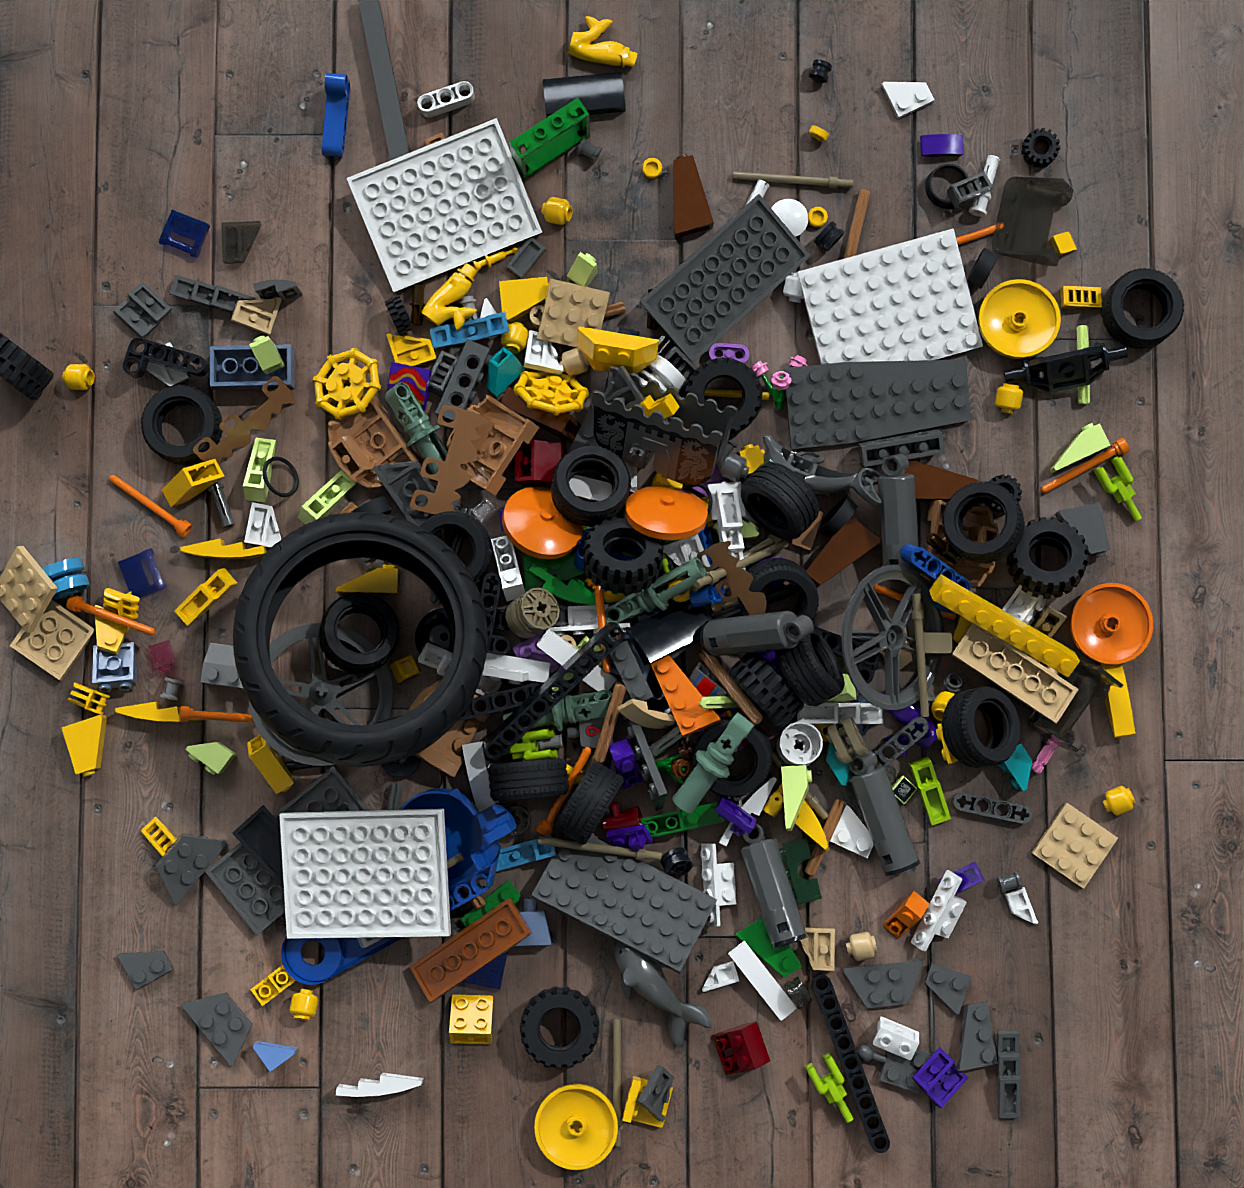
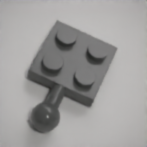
(895, 1068)

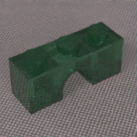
(794, 853)

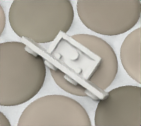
(583, 618)
(515, 669)
(717, 881)
(941, 913)

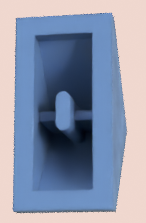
(273, 1054)

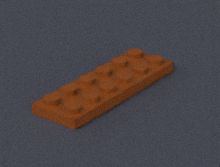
(470, 950)

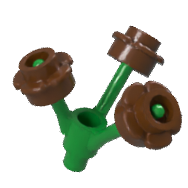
(680, 768)

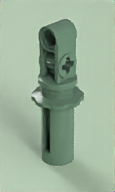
(416, 424)
(655, 595)
(570, 709)
(712, 764)

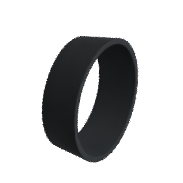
(930, 193)
(838, 516)

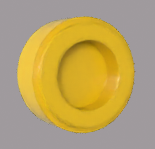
(818, 133)
(652, 168)
(817, 217)

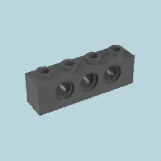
(471, 352)
(909, 445)

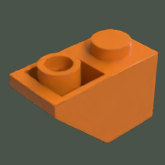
(906, 914)

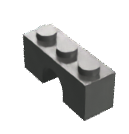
(631, 672)

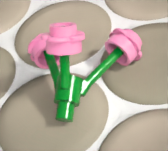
(780, 379)

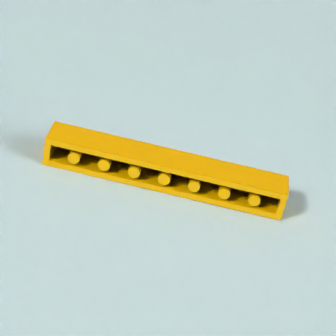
(1004, 625)

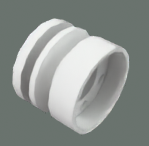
(664, 374)
(801, 733)

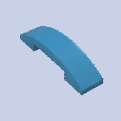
(472, 330)
(524, 853)

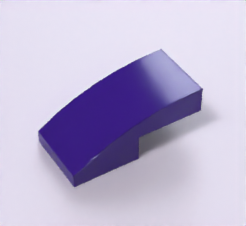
(941, 144)

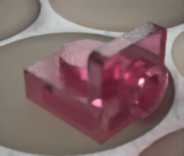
(162, 656)

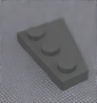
(977, 1039)

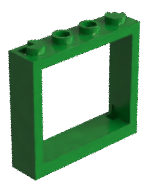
(550, 138)

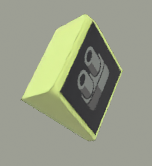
(903, 789)

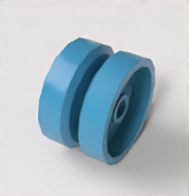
(67, 577)

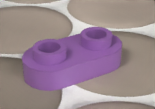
(729, 351)

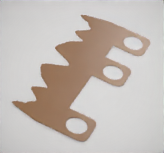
(240, 434)
(450, 474)
(736, 579)

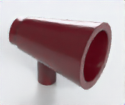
(625, 819)

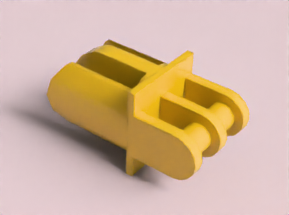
(122, 603)
(90, 700)

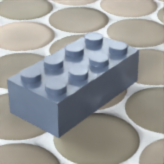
(239, 370)

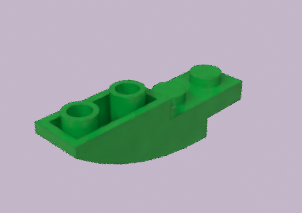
(571, 592)
(681, 820)

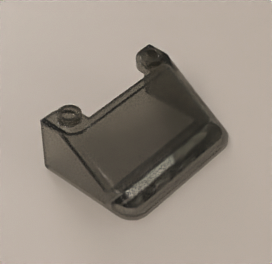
(1027, 218)

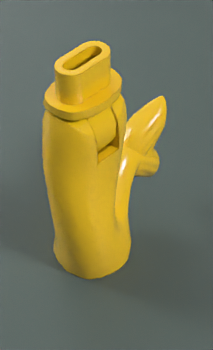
(605, 52)
(452, 291)

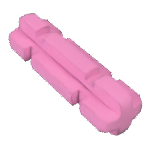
(1043, 757)

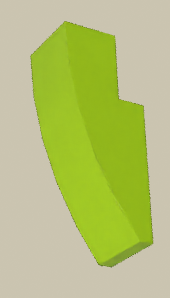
(929, 790)

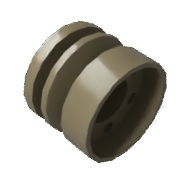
(532, 613)

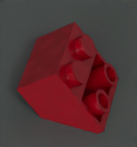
(537, 462)
(741, 1048)

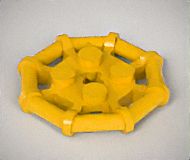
(336, 381)
(551, 392)

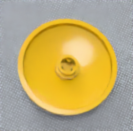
(1019, 319)
(576, 1126)

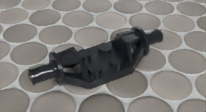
(1066, 369)

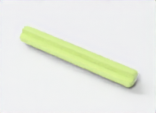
(1082, 342)
(718, 702)

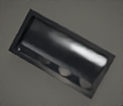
(596, 92)
(667, 631)
(262, 838)

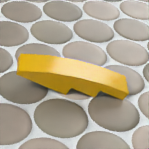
(218, 550)
(1119, 704)
(152, 711)

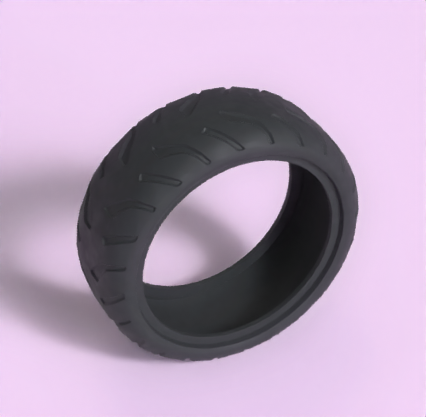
(344, 538)

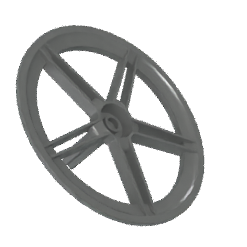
(890, 636)
(322, 692)

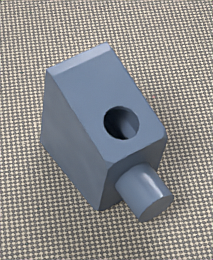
(537, 924)

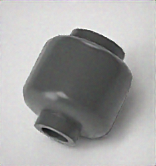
(733, 467)

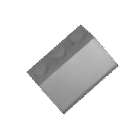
(220, 666)

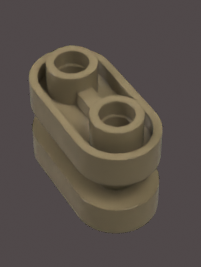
(836, 736)

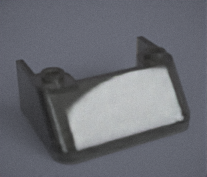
(1091, 682)

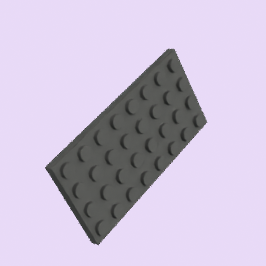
(725, 278)
(247, 883)
(626, 902)

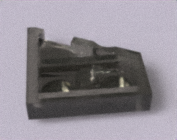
(238, 240)

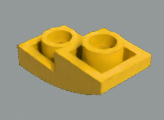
(272, 985)

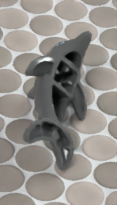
(821, 479)
(649, 982)

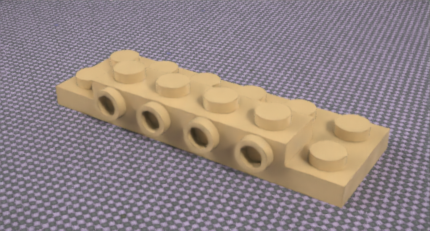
(1015, 672)

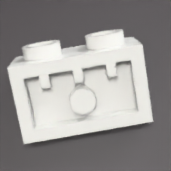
(1024, 605)
(896, 1038)

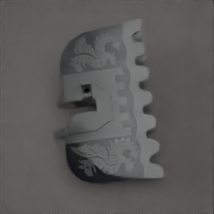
(683, 444)

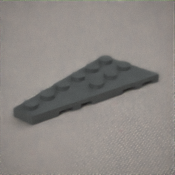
(643, 756)

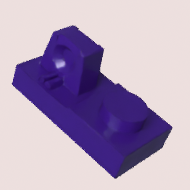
(741, 820)
(630, 837)
(970, 877)

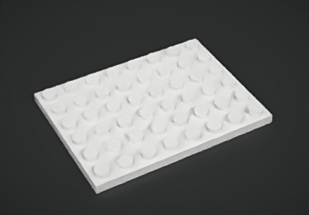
(444, 205)
(892, 303)
(365, 874)

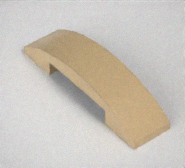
(638, 712)

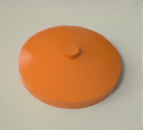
(666, 512)
(537, 525)
(1111, 623)

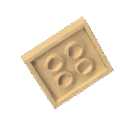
(568, 308)
(25, 589)
(55, 640)
(1074, 845)

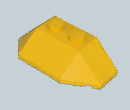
(614, 349)

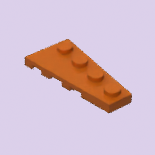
(682, 698)

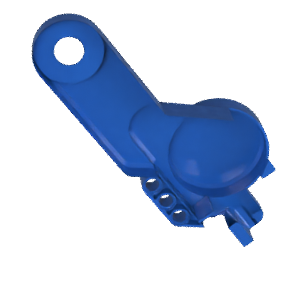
(466, 832)

